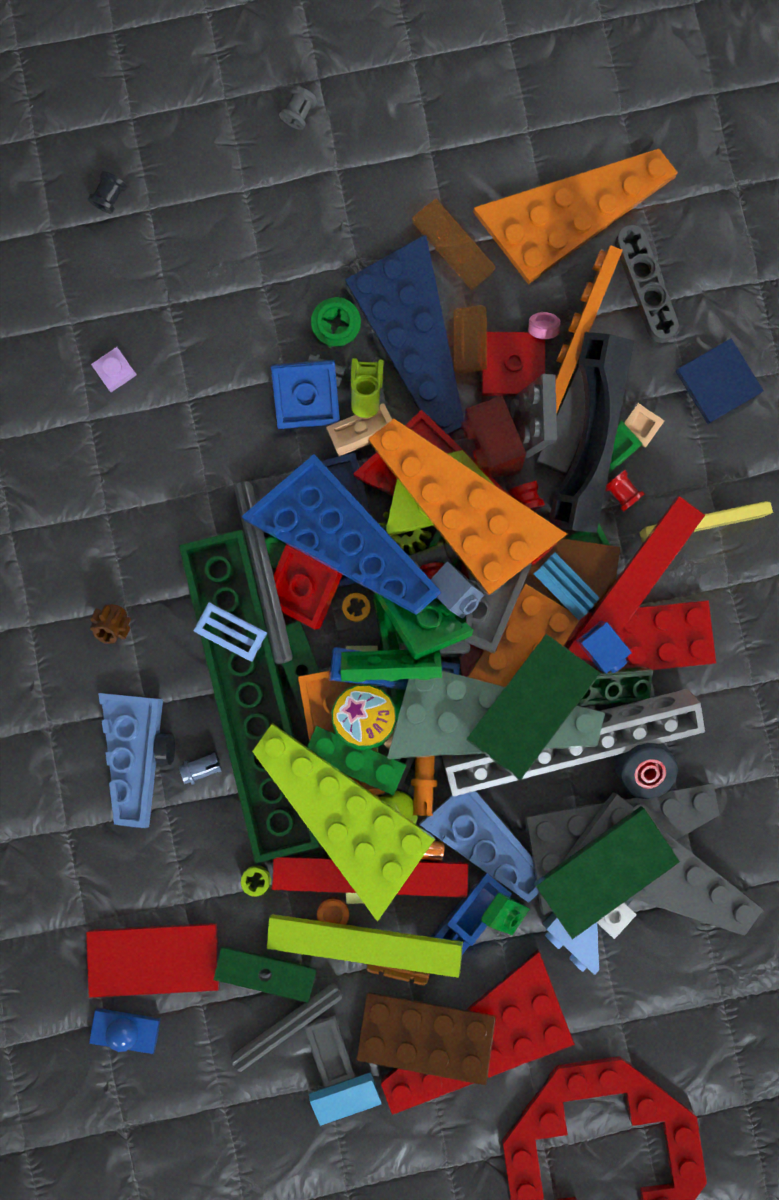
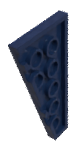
(407, 318)

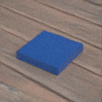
(305, 394)

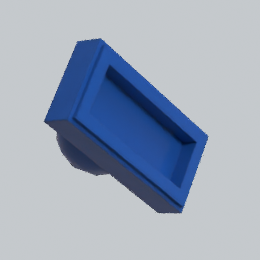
(124, 1031)

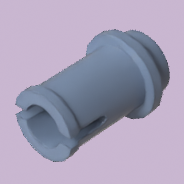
(199, 768)

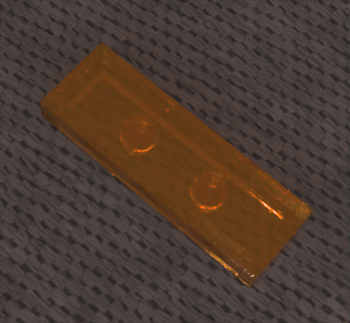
(453, 244)

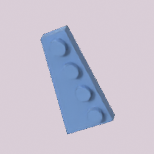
(130, 735)
(483, 839)

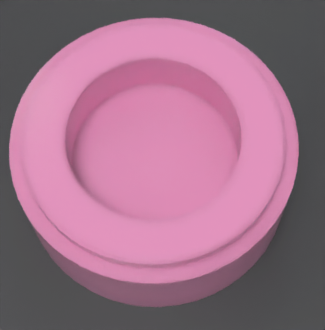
(544, 325)

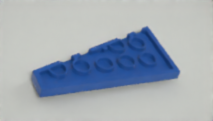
(332, 527)

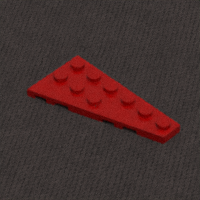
(526, 1029)

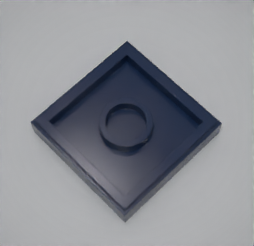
(719, 381)

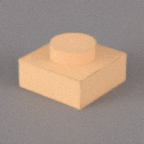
(643, 424)

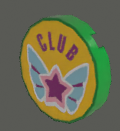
(363, 717)

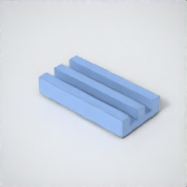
(255, 645)

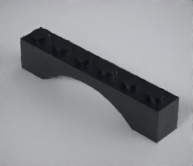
(604, 372)

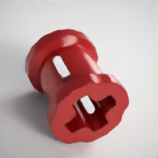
(624, 490)

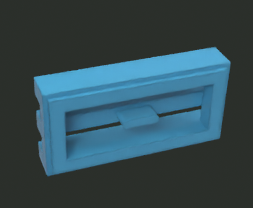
(566, 586)

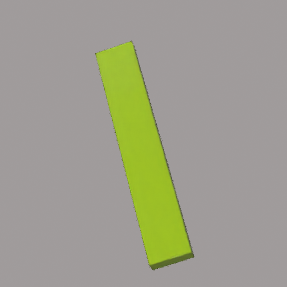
(365, 945)

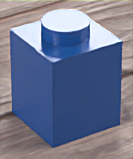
(604, 647)

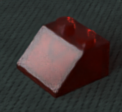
(495, 438)

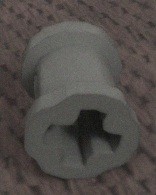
(298, 107)

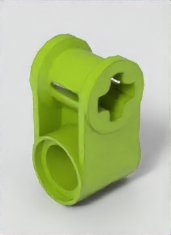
(366, 387)

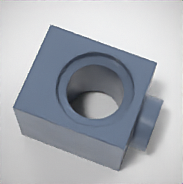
(456, 590)

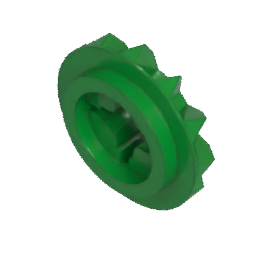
(327, 311)

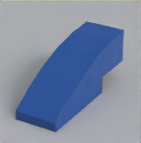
(464, 920)

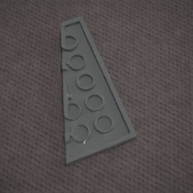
(556, 832)
(686, 888)

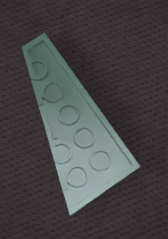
(445, 710)

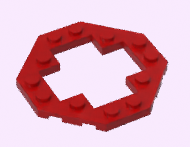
(646, 1104)

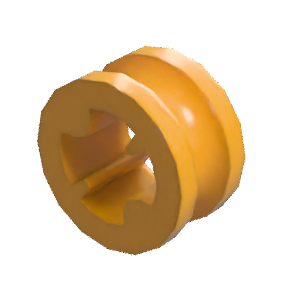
(347, 604)

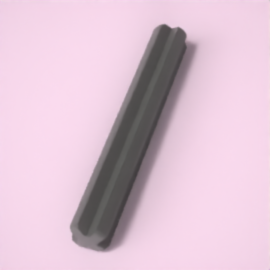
(286, 1027)

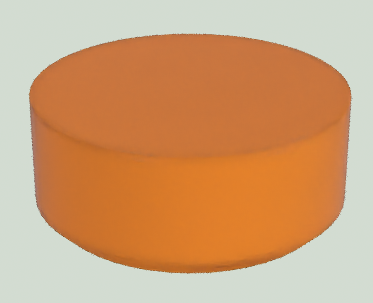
(333, 911)

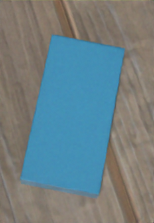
(345, 1099)

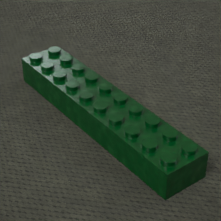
(245, 691)

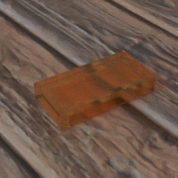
(470, 339)

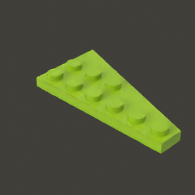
(358, 830)

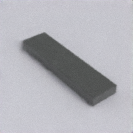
(569, 428)

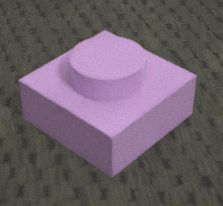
(113, 369)

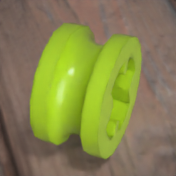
(261, 889)

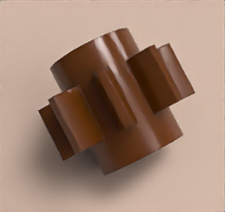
(110, 623)

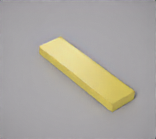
(725, 517)

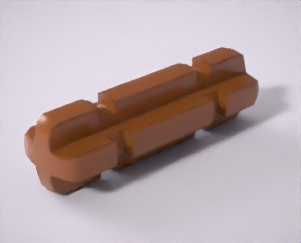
(419, 977)

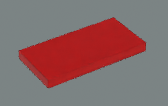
(152, 960)

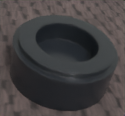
(164, 749)

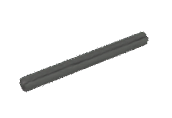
(264, 577)

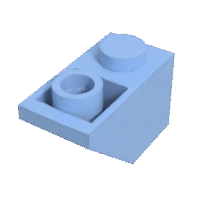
(583, 947)

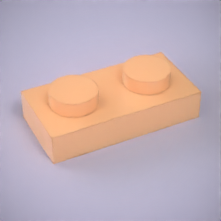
(354, 431)

